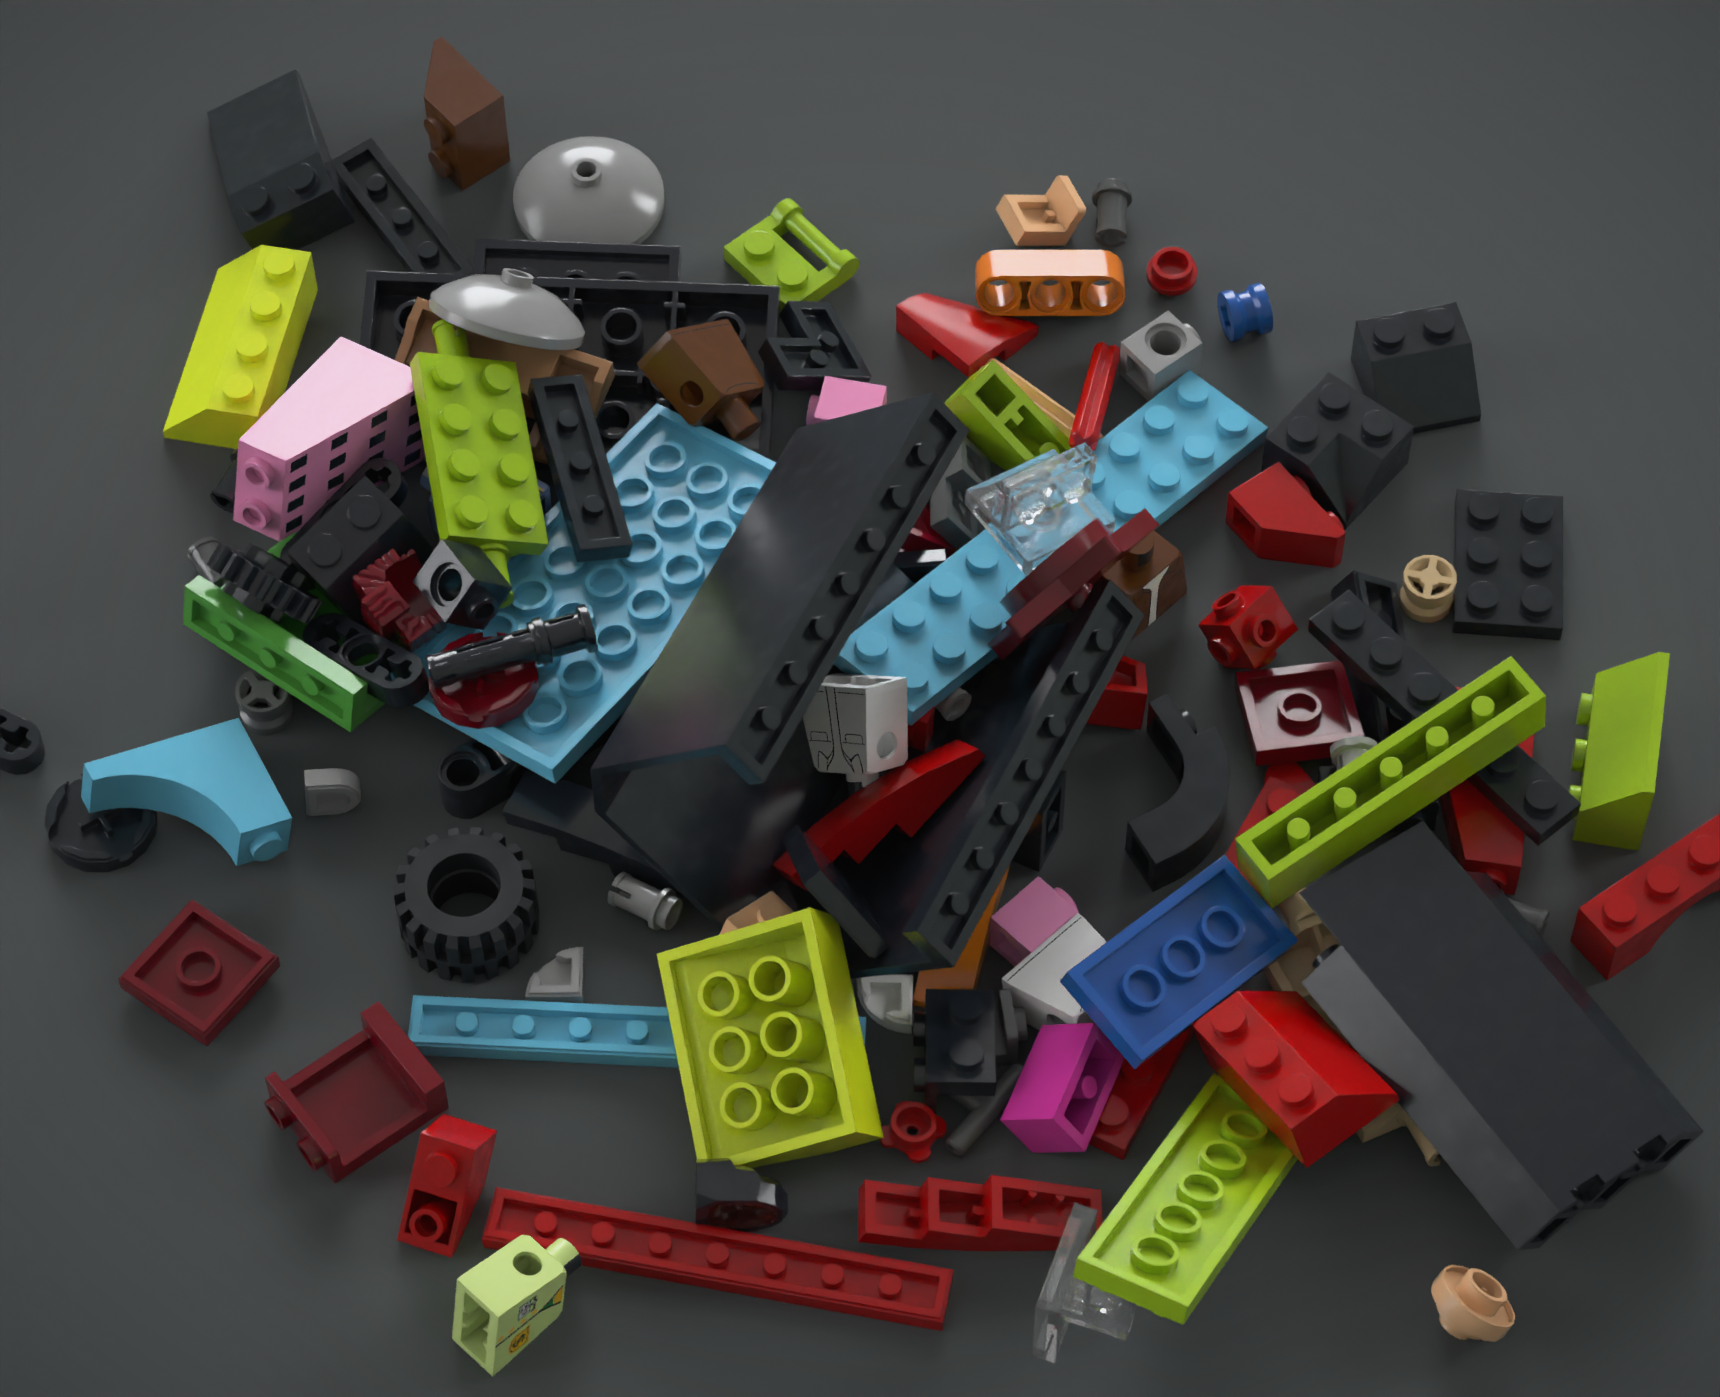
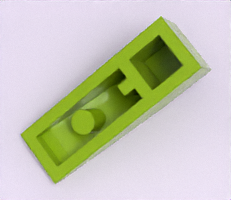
(1004, 419)

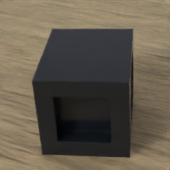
(462, 584)

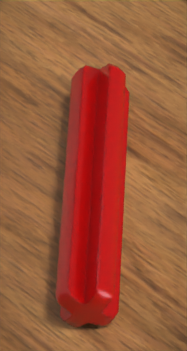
(1095, 395)

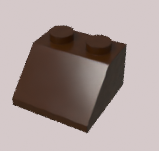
(463, 119)

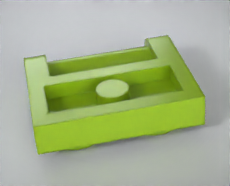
(768, 260)

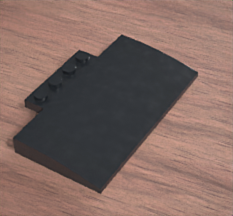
(625, 305)

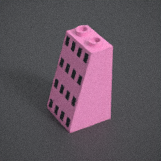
(320, 433)

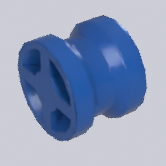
(1245, 312)

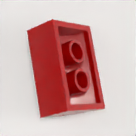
(1292, 1070)

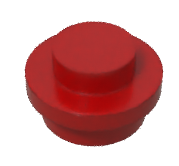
(1172, 271)

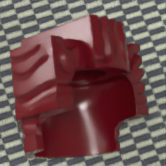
(394, 603)

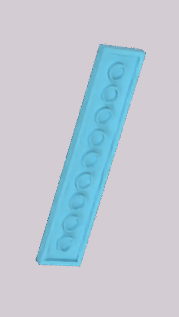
(1149, 461)

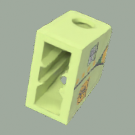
(511, 1299)

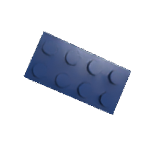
(1178, 961)

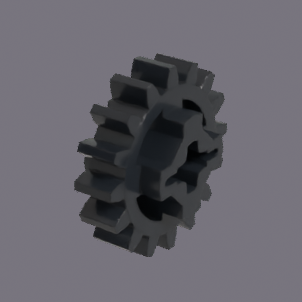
(264, 583)

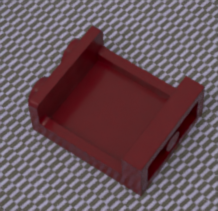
(358, 1097)

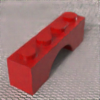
(1637, 909)

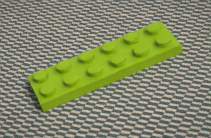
(1188, 1206)

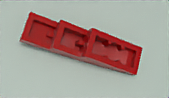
(896, 801)
(970, 1216)

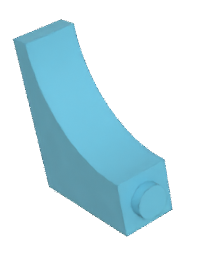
(203, 778)

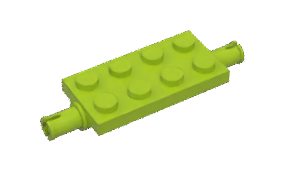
(478, 450)

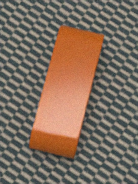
(1070, 297)

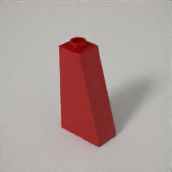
(1482, 835)

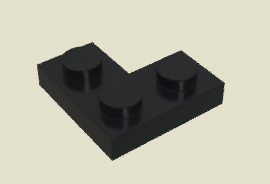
(816, 349)

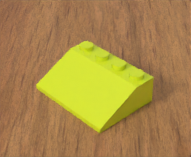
(770, 1042)

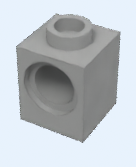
(1159, 355)

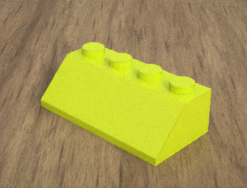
(243, 346)

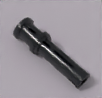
(537, 642)

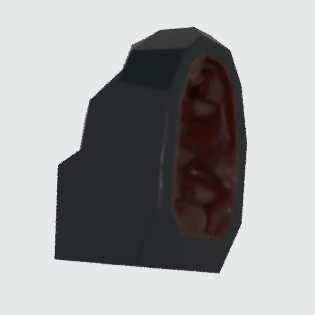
(737, 1196)

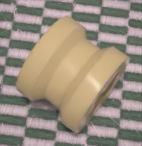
(1428, 575)

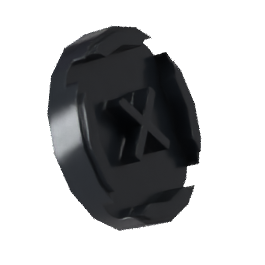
(97, 839)

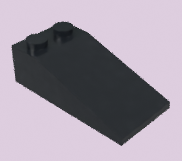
(278, 166)

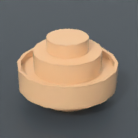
(1472, 1304)

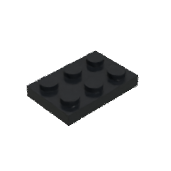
(1508, 564)

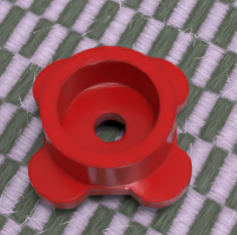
(917, 1117)

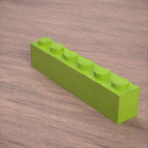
(1391, 782)

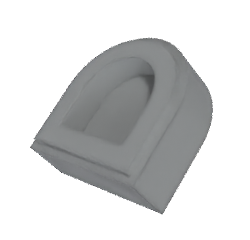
(331, 791)

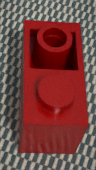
(1283, 520)
(445, 1183)

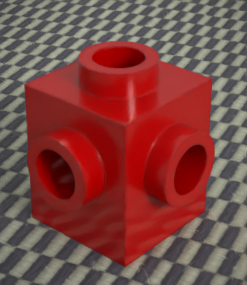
(1247, 627)

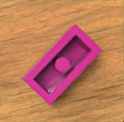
(1063, 1088)

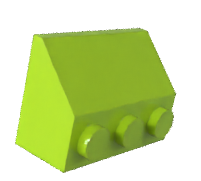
(1619, 752)

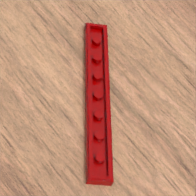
(726, 1259)

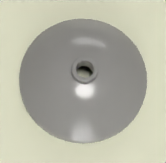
(589, 193)
(508, 310)

